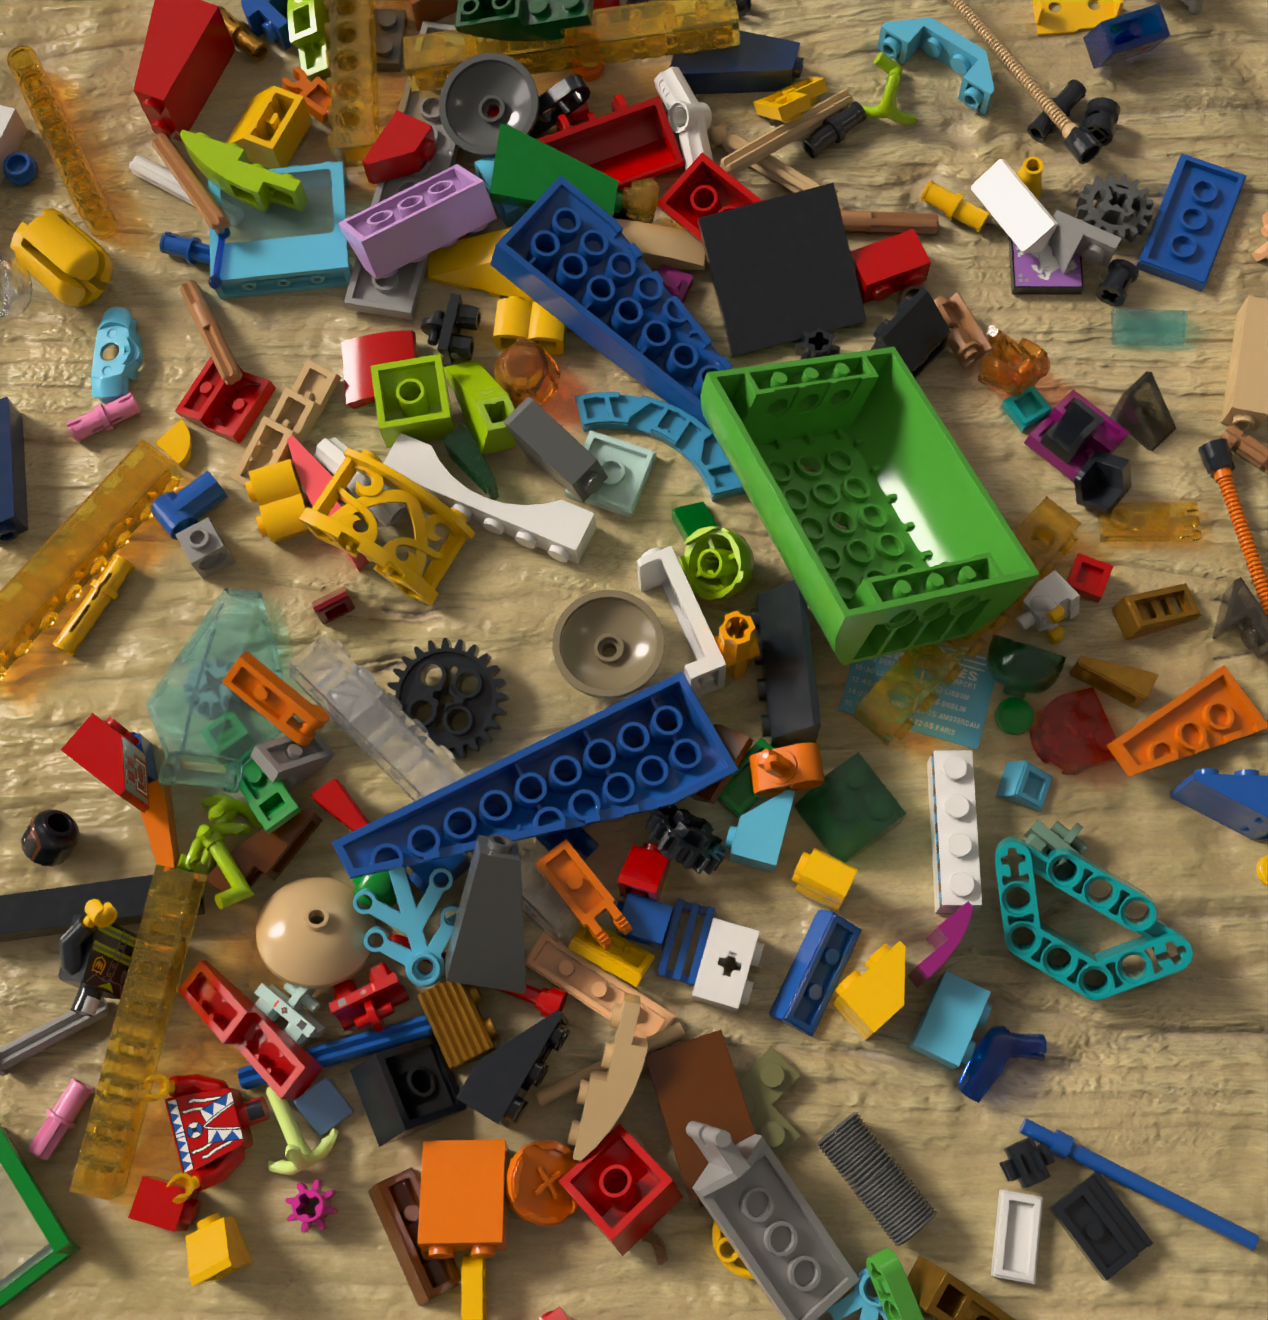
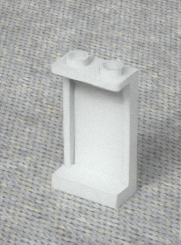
(663, 569)

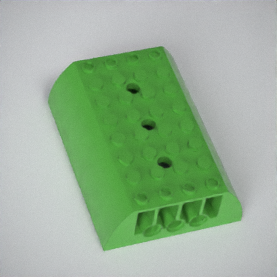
(923, 536)

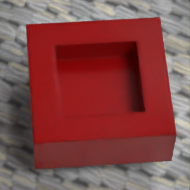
(1089, 577)

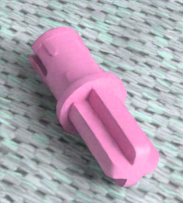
(60, 1119)

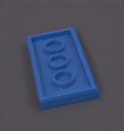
(1191, 222)

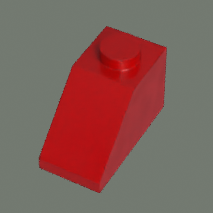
(400, 149)
(644, 872)

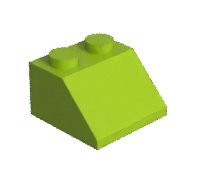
(412, 399)

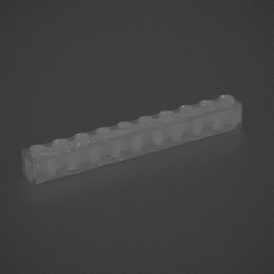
(408, 755)

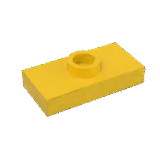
(621, 959)

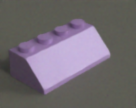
(419, 221)

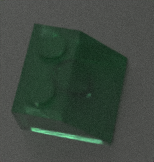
(850, 809)

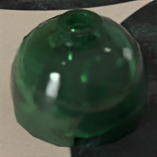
(1022, 666)

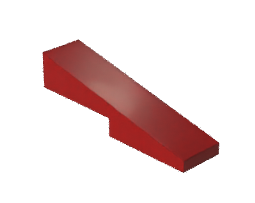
(241, 1023)

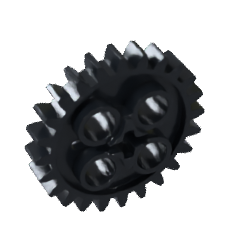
(480, 705)

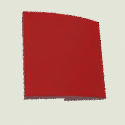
(372, 350)
(223, 407)

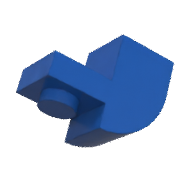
(268, 18)

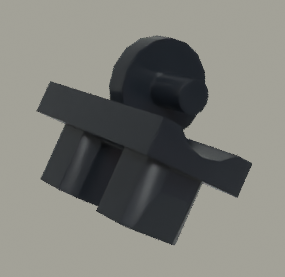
(448, 330)

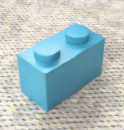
(951, 1020)

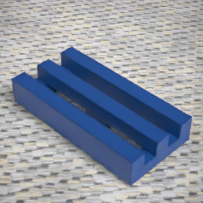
(694, 909)

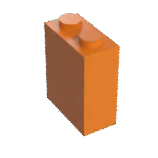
(463, 1198)

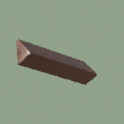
(398, 1209)

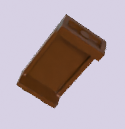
(698, 1085)

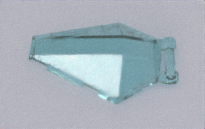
(198, 713)

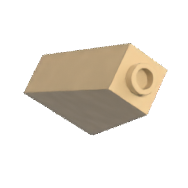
(1248, 368)

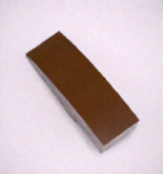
(269, 852)

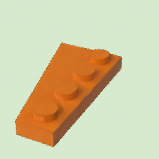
(1193, 722)

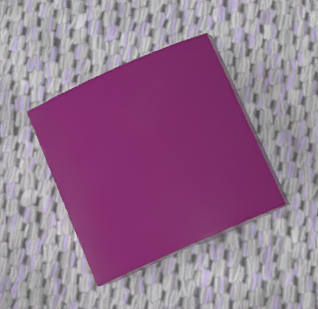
(1106, 439)
(944, 940)

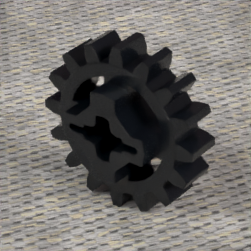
(686, 839)

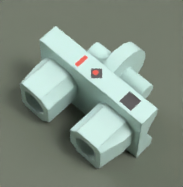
(301, 1023)

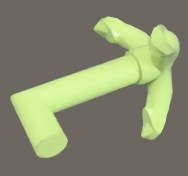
(297, 1151)

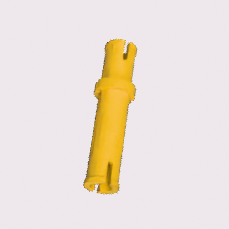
(93, 605)

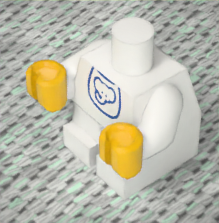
(1049, 604)

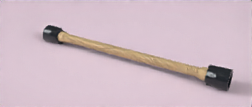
(1078, 140)

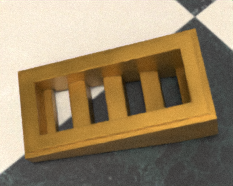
(1135, 621)
(1116, 680)

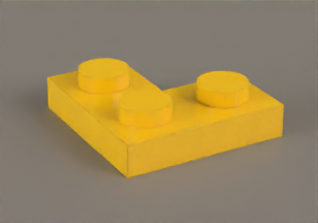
(792, 100)

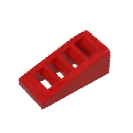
(339, 804)

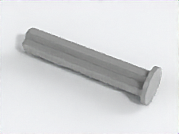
(47, 1036)

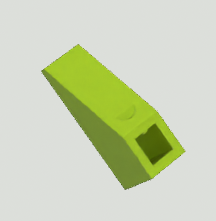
(483, 405)

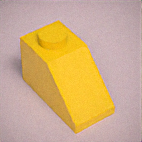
(216, 1250)

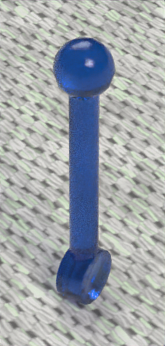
(215, 281)

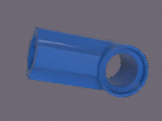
(184, 508)

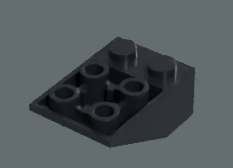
(506, 1074)

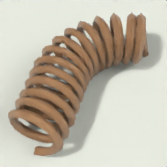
(660, 1253)

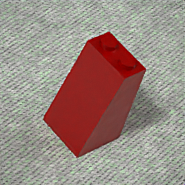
(181, 63)

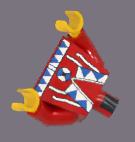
(207, 1128)

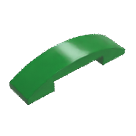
(268, 800)

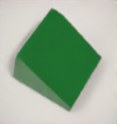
(692, 517)

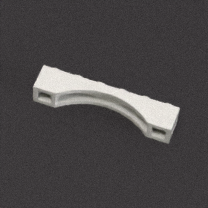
(552, 526)

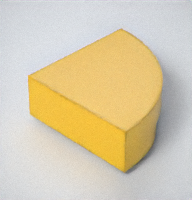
(177, 444)

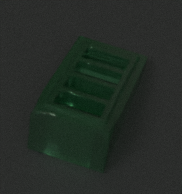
(467, 456)

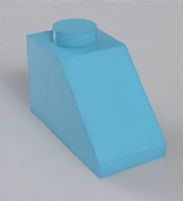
(760, 833)

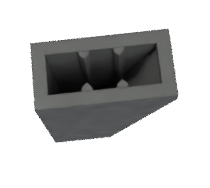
(555, 450)

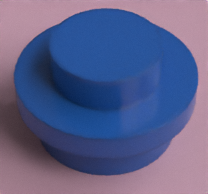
(20, 168)

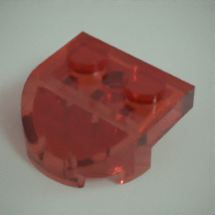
(1073, 732)

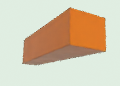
(161, 825)

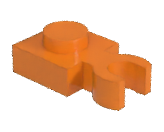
(314, 93)

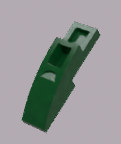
(522, 18)

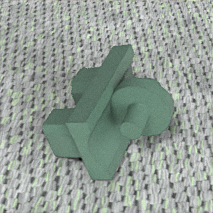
(1047, 841)

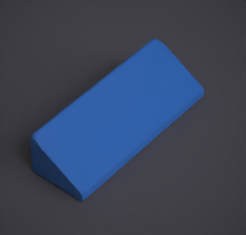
(815, 972)

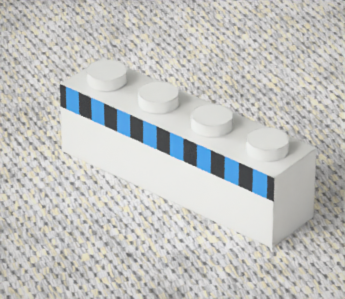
(953, 830)

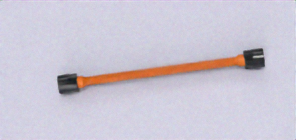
(1219, 464)

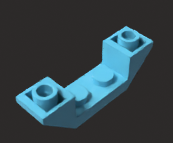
(904, 37)

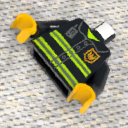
(95, 956)

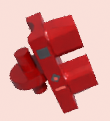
(369, 1003)

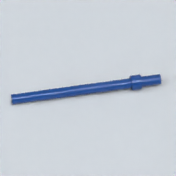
(1062, 1146)

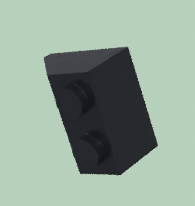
(406, 1089)

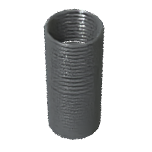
(882, 1189)

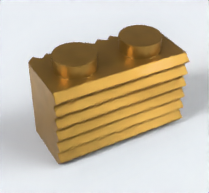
(458, 1023)

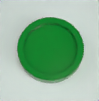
(1014, 716)

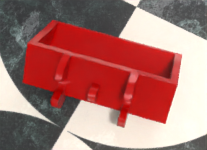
(623, 144)

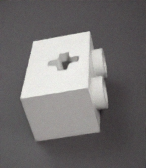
(723, 942)

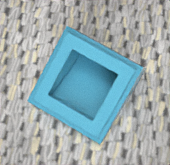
(1024, 785)

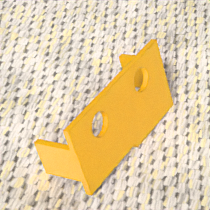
(1074, 15)

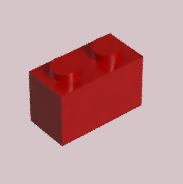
(890, 266)

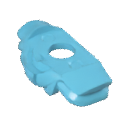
(112, 377)

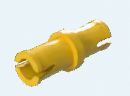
(954, 206)

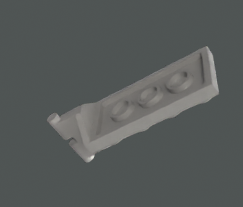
(770, 1224)

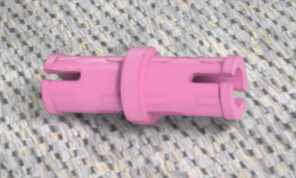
(103, 417)

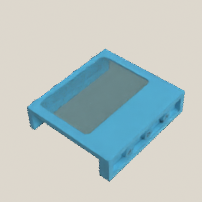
(286, 246)

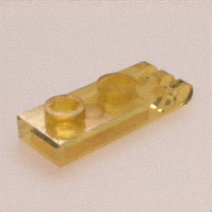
(1150, 522)

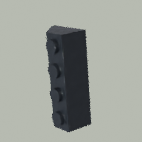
(787, 667)

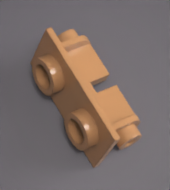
(966, 335)

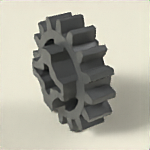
(1116, 207)

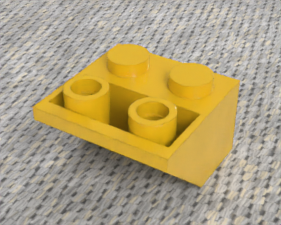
(272, 127)
(876, 994)

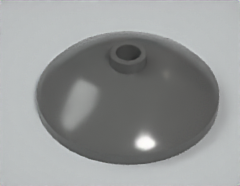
(478, 88)

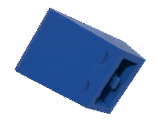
(1229, 799)

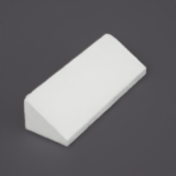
(1015, 207)

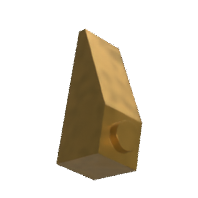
(948, 1297)

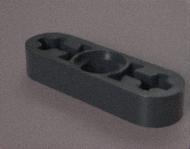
(560, 99)

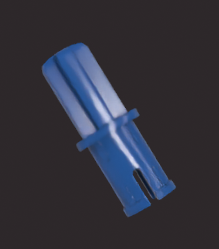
(190, 249)

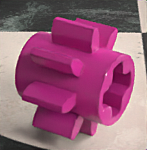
(322, 1209)

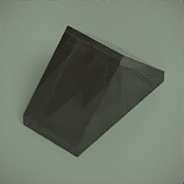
(1144, 413)

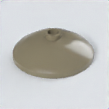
(603, 622)

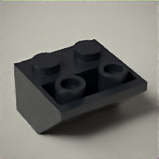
(915, 332)

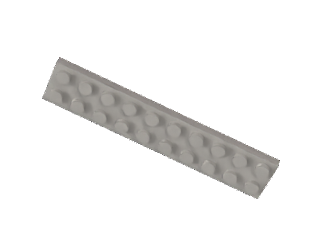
(400, 293)

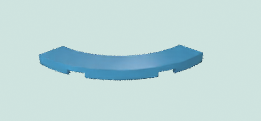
(667, 425)

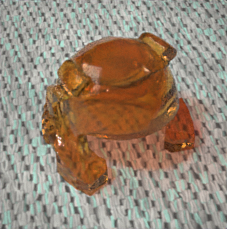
(1012, 366)
(526, 372)

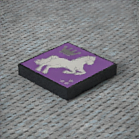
(1042, 274)

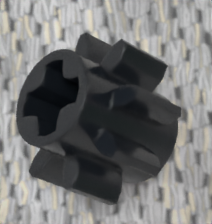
(817, 344)
(1027, 1162)

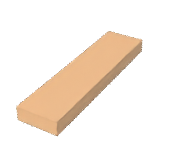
(592, 984)

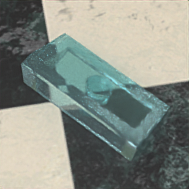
(1148, 326)

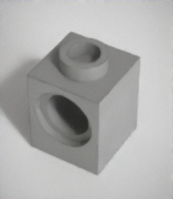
(205, 548)

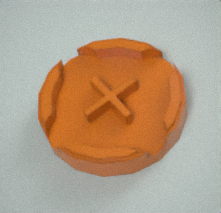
(534, 1184)

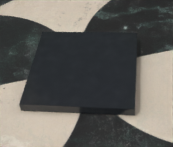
(781, 269)

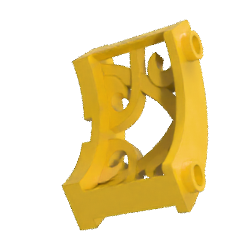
(340, 533)

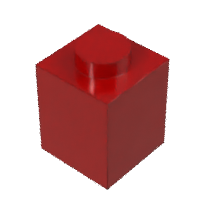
(156, 1206)

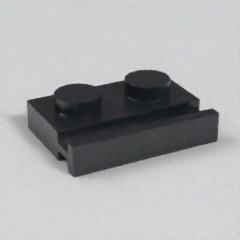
(1100, 1226)

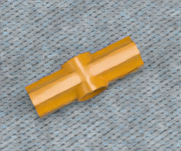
(737, 643)

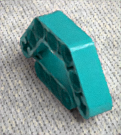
(1109, 961)

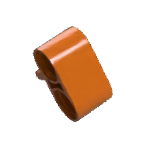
(786, 768)

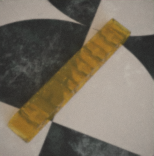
(62, 142)

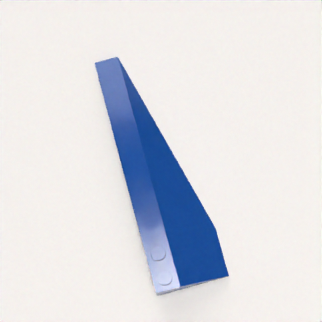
(599, 286)
(597, 770)

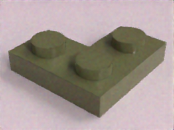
(760, 1089)

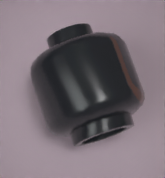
(50, 837)

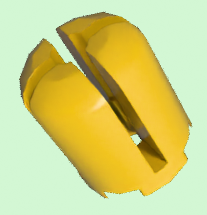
(63, 258)

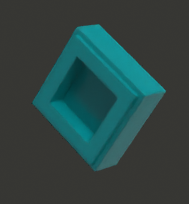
(1027, 409)

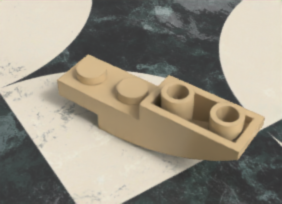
(609, 1092)

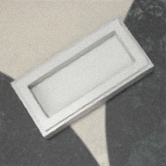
(1017, 1236)

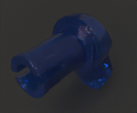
(991, 1057)

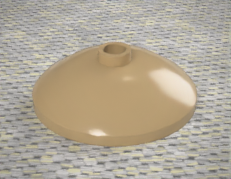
(309, 952)

